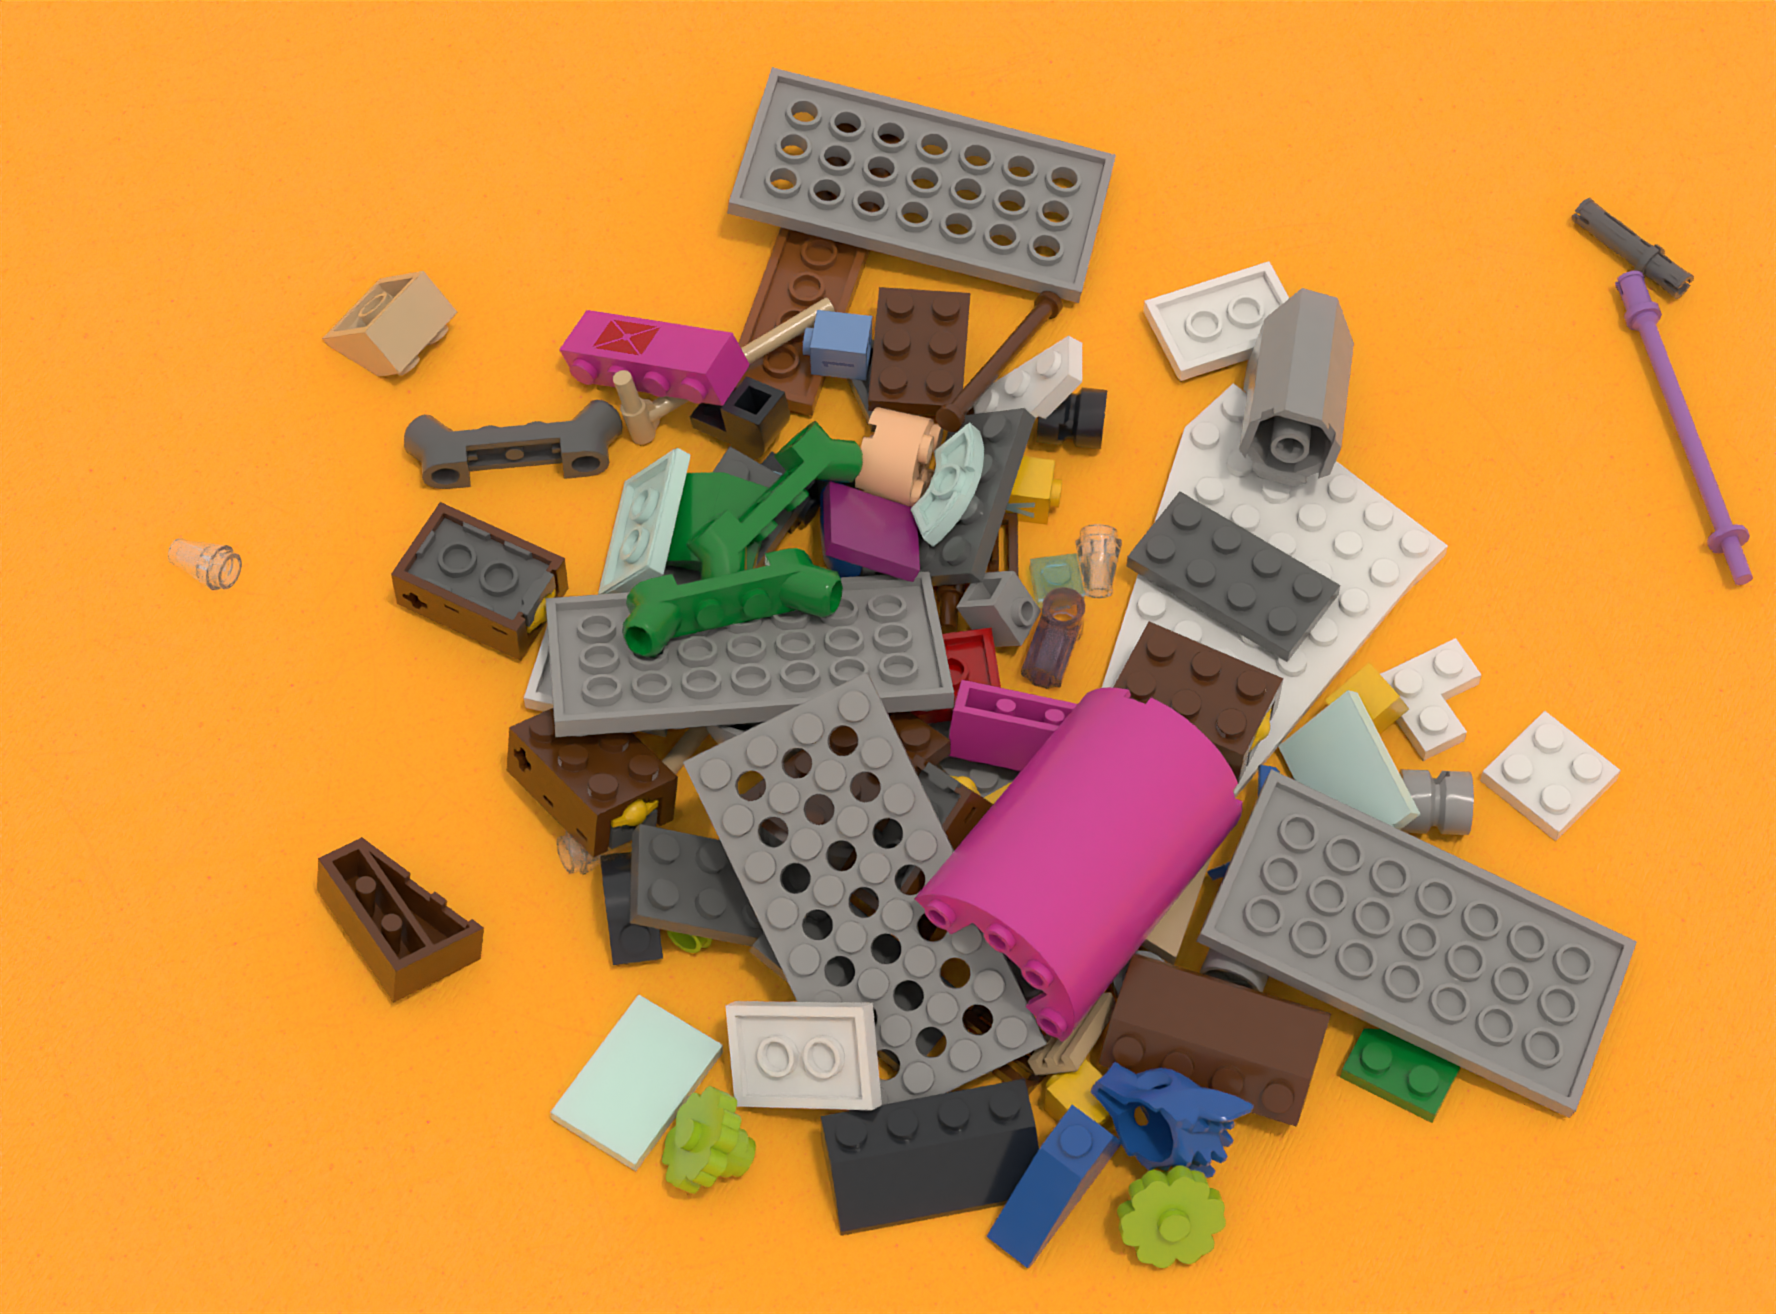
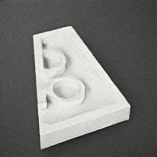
(1039, 383)

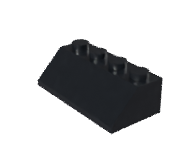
(928, 1156)

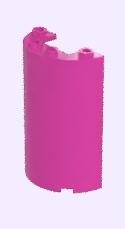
(1089, 849)

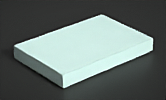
(645, 523)
(1348, 761)
(636, 1082)

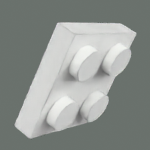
(1550, 775)

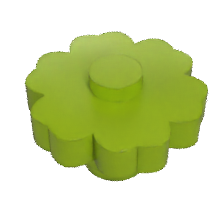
(707, 1142)
(1171, 1216)

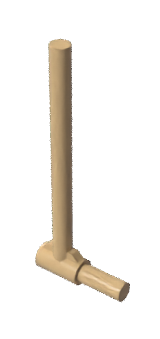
(643, 415)

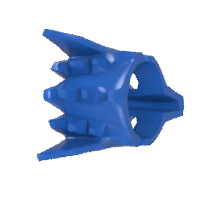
(1183, 1119)

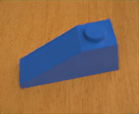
(1053, 1185)

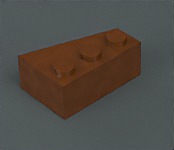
(393, 921)

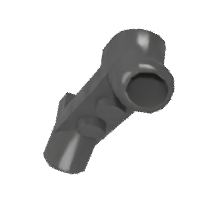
(451, 455)

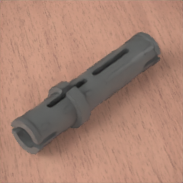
(1630, 246)

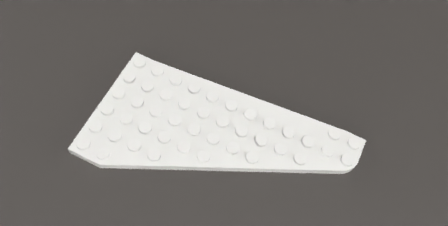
(1326, 523)

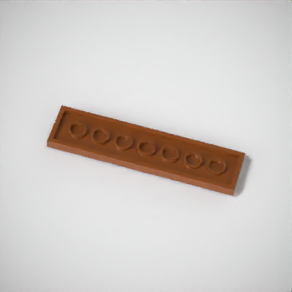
(796, 277)

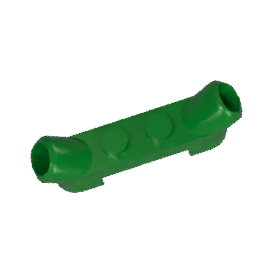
(806, 458)
(785, 584)

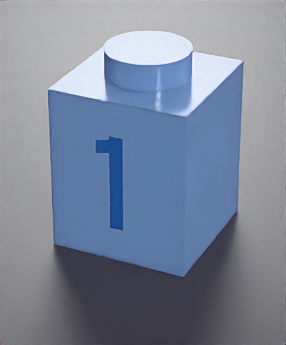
(839, 344)

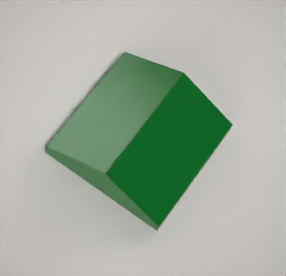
(703, 498)

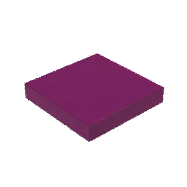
(870, 532)

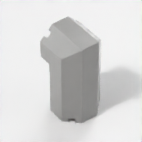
(1297, 389)

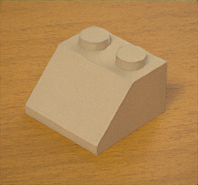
(392, 324)

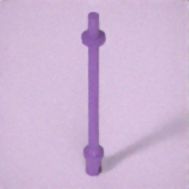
(1643, 315)

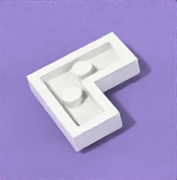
(1424, 687)

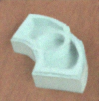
(952, 485)

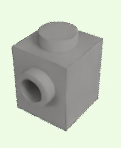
(1002, 605)

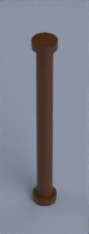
(952, 415)

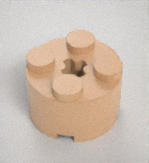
(898, 456)

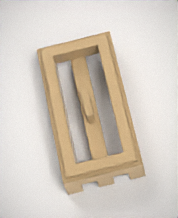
(1077, 1046)

